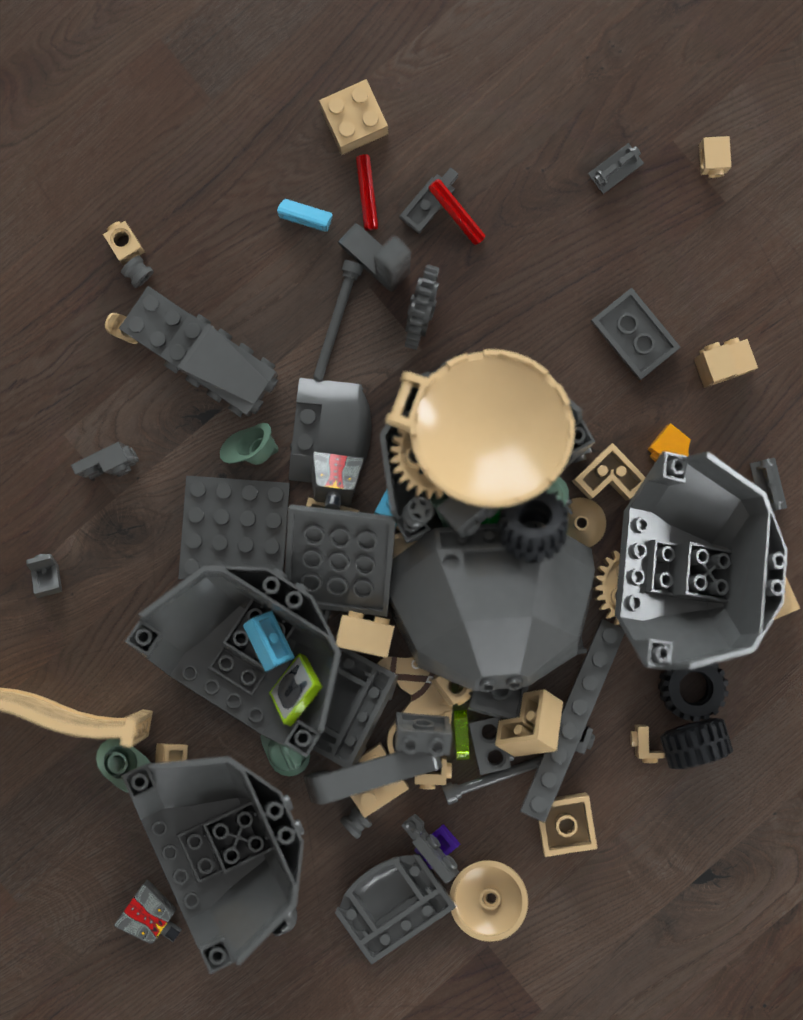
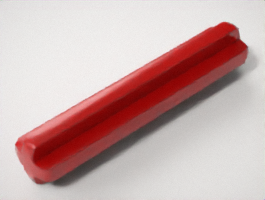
(367, 192)
(456, 211)

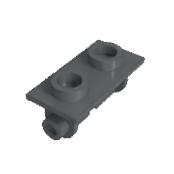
(616, 168)
(767, 478)

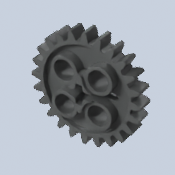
(421, 307)

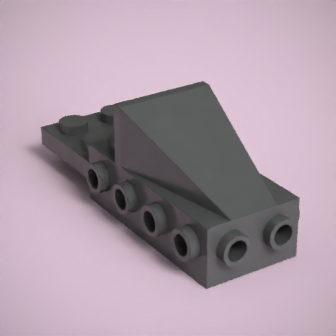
(201, 353)

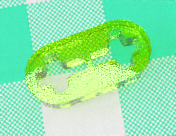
(461, 735)

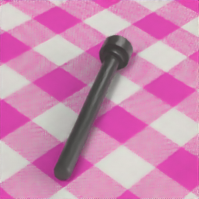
(351, 271)
(454, 791)

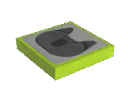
(295, 689)

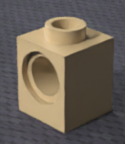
(715, 156)
(125, 252)
(460, 697)

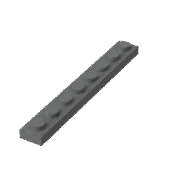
(573, 720)

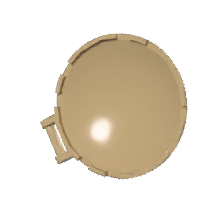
(488, 427)

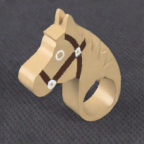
(423, 694)

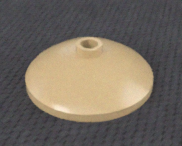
(476, 913)

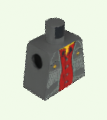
(335, 478)
(149, 915)

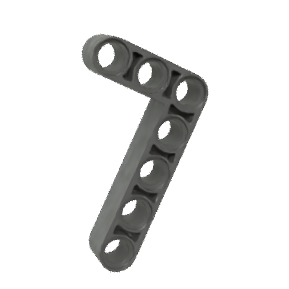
(386, 263)
(330, 786)

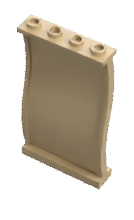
(73, 722)

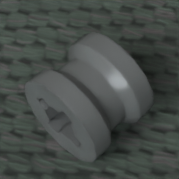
(137, 271)
(419, 506)
(355, 822)

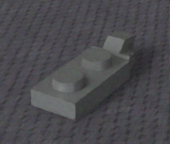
(425, 205)
(429, 847)

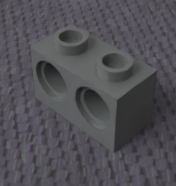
(484, 745)

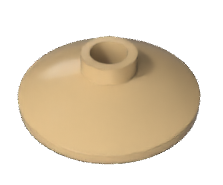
(594, 518)

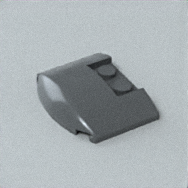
(328, 420)
(354, 707)
(392, 905)

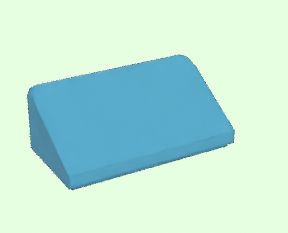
(304, 215)
(268, 641)

